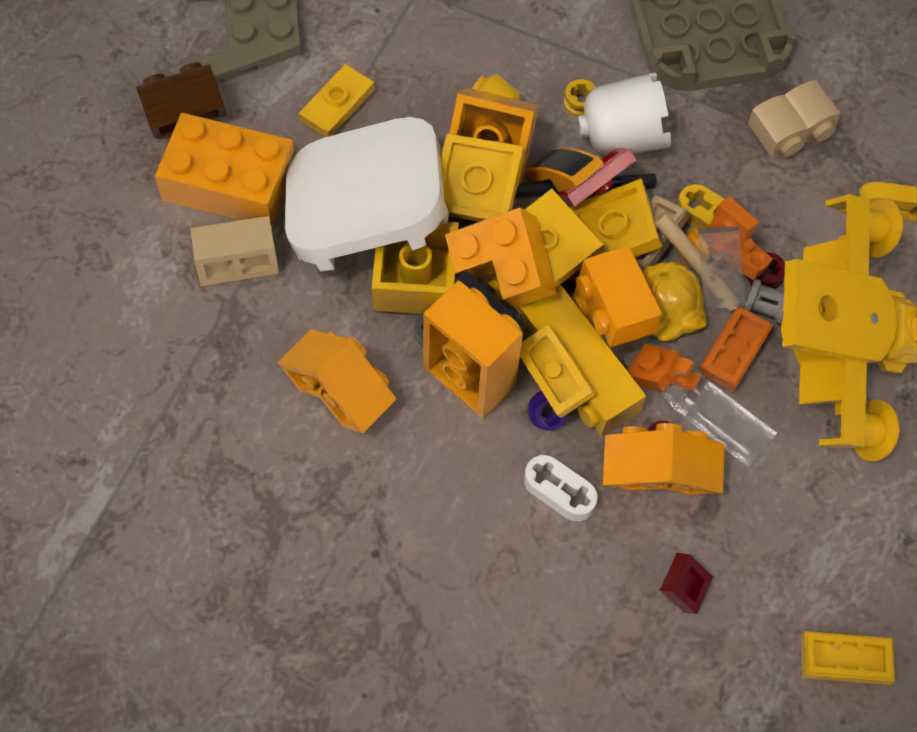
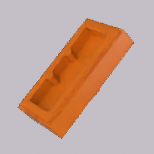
(735, 348)

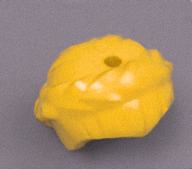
(678, 298)

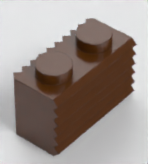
(189, 92)

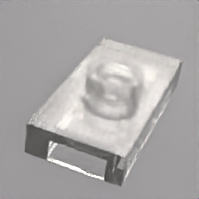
(722, 267)

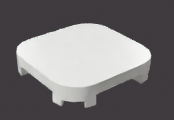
(364, 191)

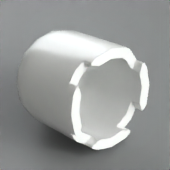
(626, 116)

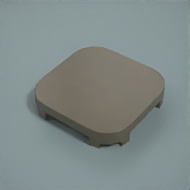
(712, 41)

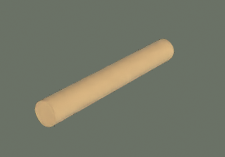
(681, 242)

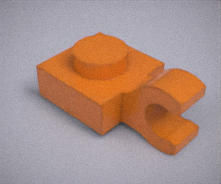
(659, 366)

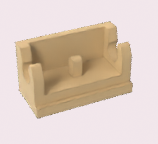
(234, 251)

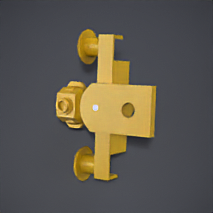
(846, 318)

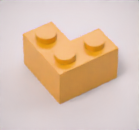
(511, 249)
(616, 297)
(340, 376)
(664, 460)

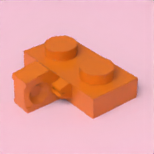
(731, 214)

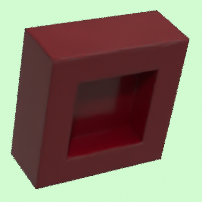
(686, 583)

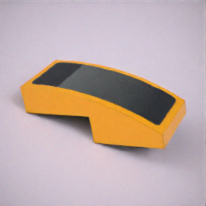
(565, 167)

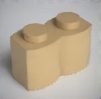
(794, 119)

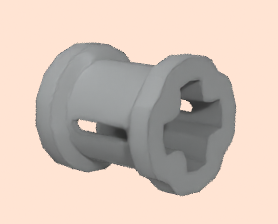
(755, 304)

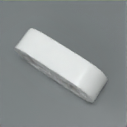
(565, 480)

